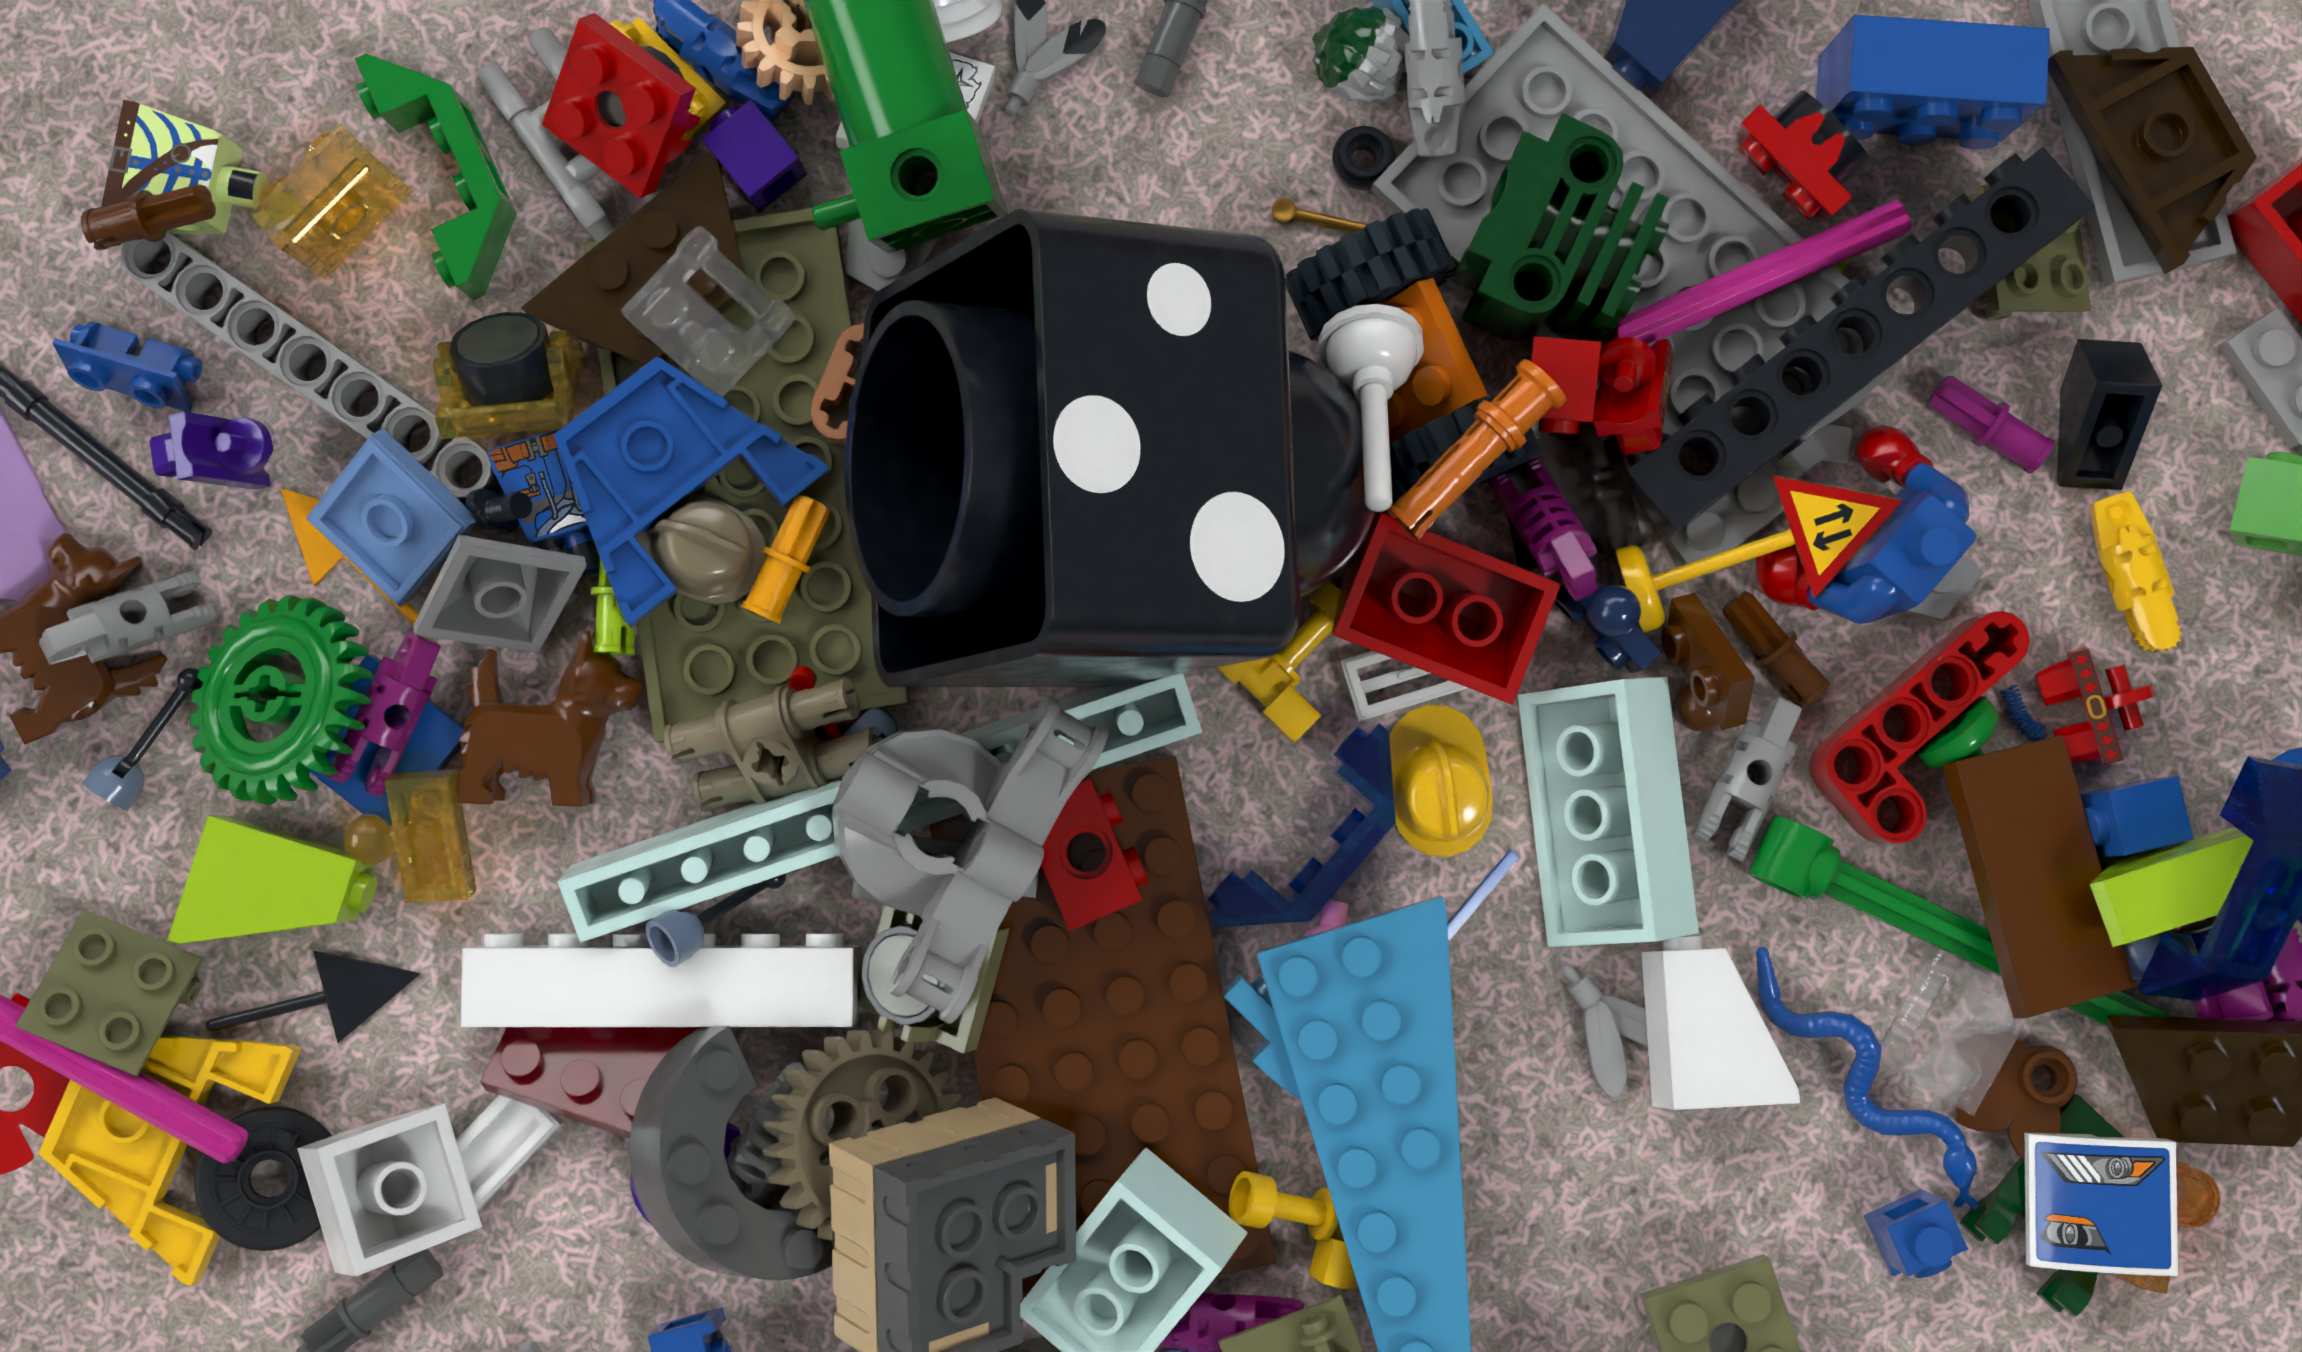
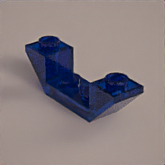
(1368, 773)
(2260, 902)

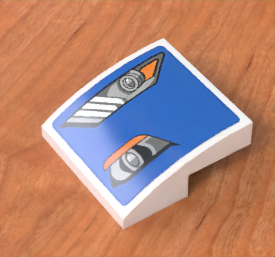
(2101, 1204)

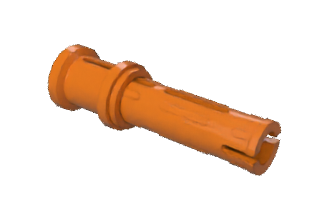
(1497, 428)

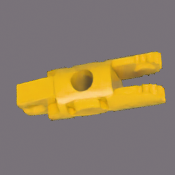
(2135, 571)

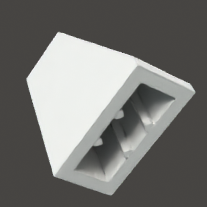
(1707, 1033)

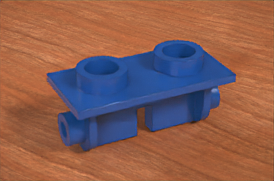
(103, 359)

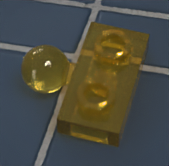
(425, 832)

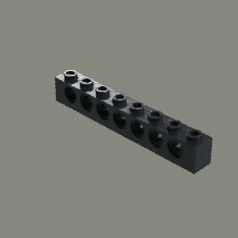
(2043, 206)

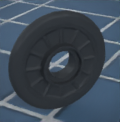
(231, 1202)

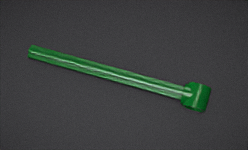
(1807, 865)

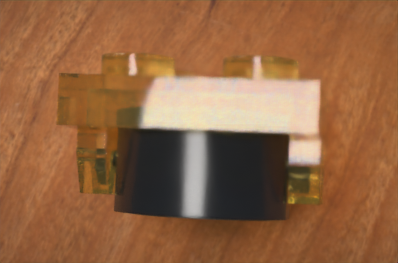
(506, 377)

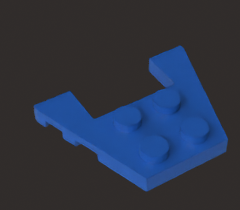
(649, 452)

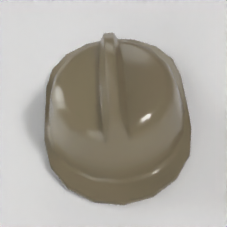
(706, 550)

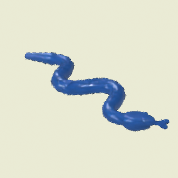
(1958, 1159)

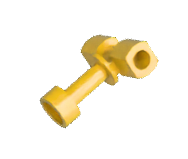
(1274, 678)
(1257, 1201)

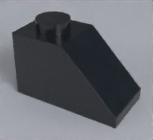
(2104, 412)

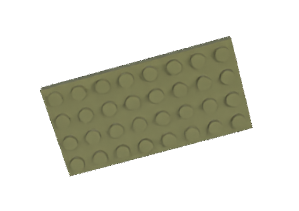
(722, 652)

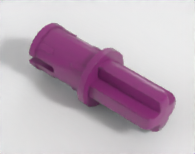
(1990, 423)

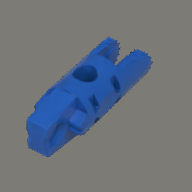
(711, 50)

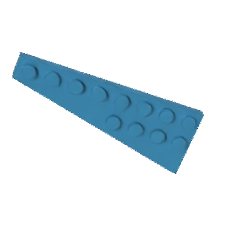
(1377, 1080)

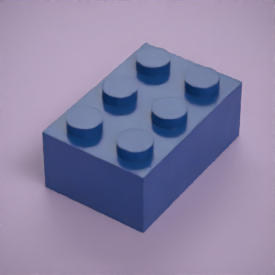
(1934, 79)

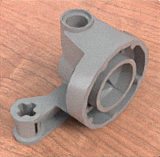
(1009, 820)

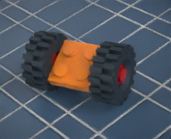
(1402, 267)

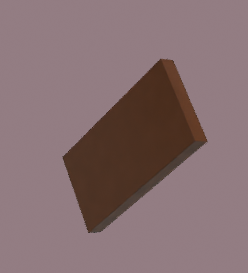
(2035, 874)

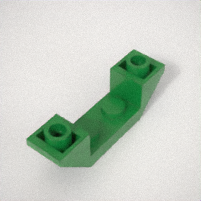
(474, 240)

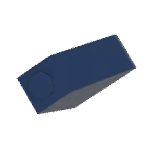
(1659, 36)

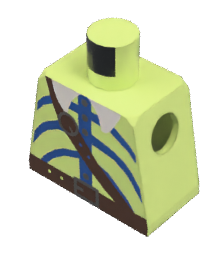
(170, 153)

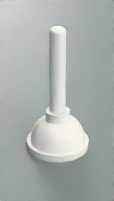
(1372, 355)

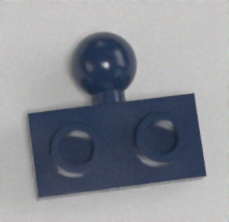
(1614, 618)

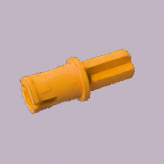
(787, 558)

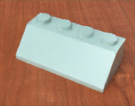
(1608, 813)

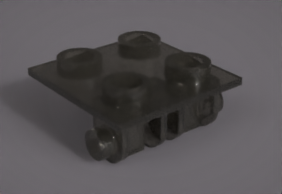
(1589, 478)

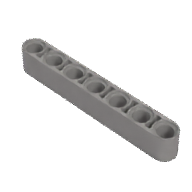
(292, 348)

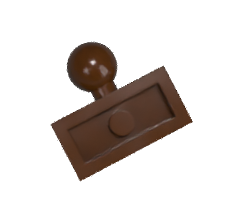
(1717, 675)

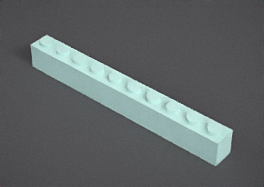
(798, 827)

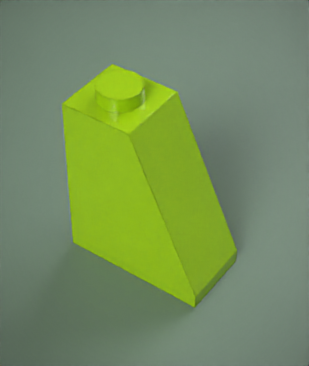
(266, 882)
(2168, 885)

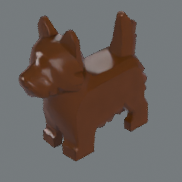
(75, 686)
(542, 740)

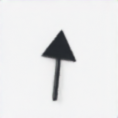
(351, 990)

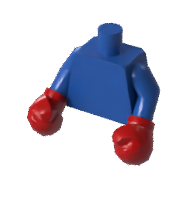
(1901, 557)

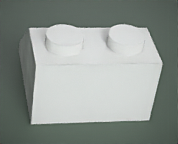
(389, 1189)

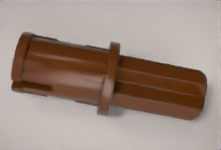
(146, 216)
(1775, 650)

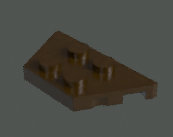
(2158, 137)
(599, 284)
(2215, 1077)

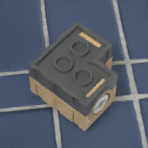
(946, 1225)

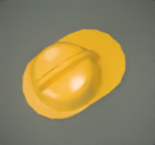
(1440, 781)

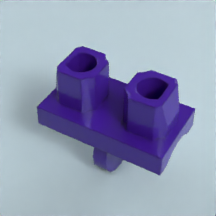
(213, 450)

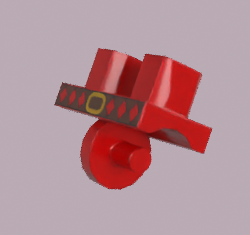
(1633, 392)
(2078, 678)

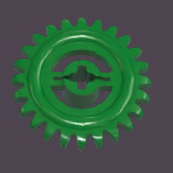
(305, 707)

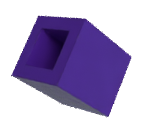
(753, 154)

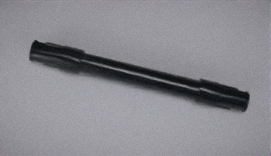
(154, 502)

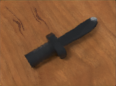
(496, 511)

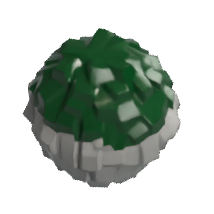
(1361, 54)

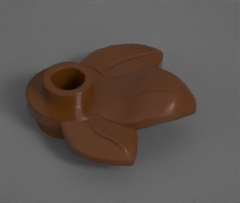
(2017, 1103)

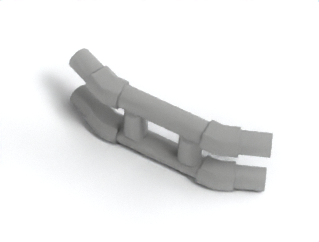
(565, 175)

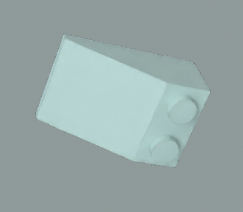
(1136, 1264)

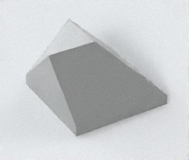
(499, 594)

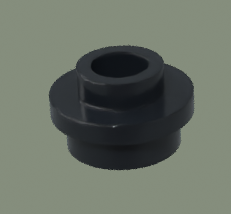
(1366, 139)

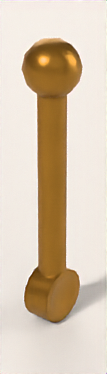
(1285, 212)

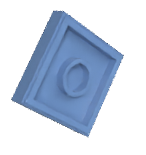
(391, 517)

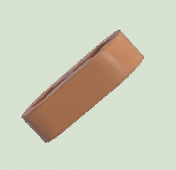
(835, 383)

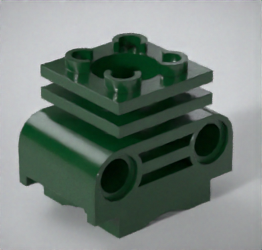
(1558, 238)

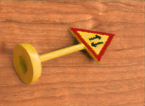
(1823, 523)

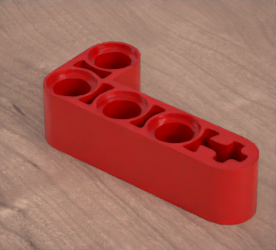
(1923, 718)

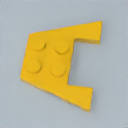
(131, 1163)

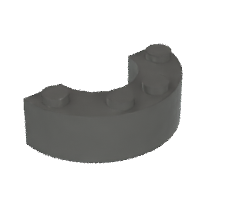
(685, 1176)

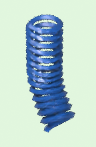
(2033, 726)

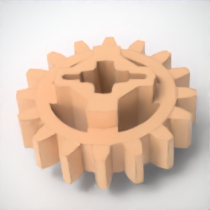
(794, 55)

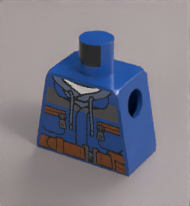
(556, 516)

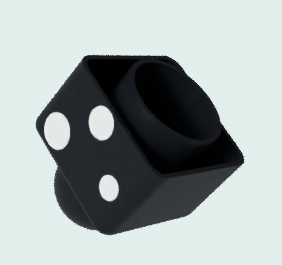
(1093, 458)

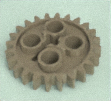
(850, 1083)

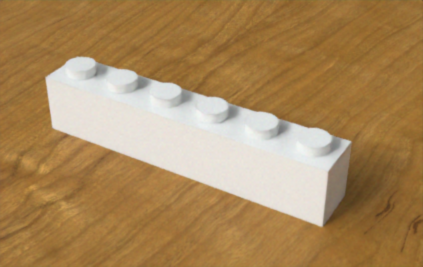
(633, 988)

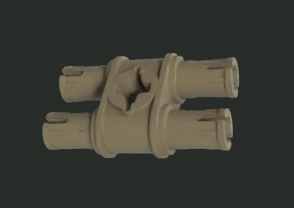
(771, 744)

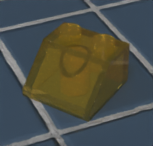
(330, 201)

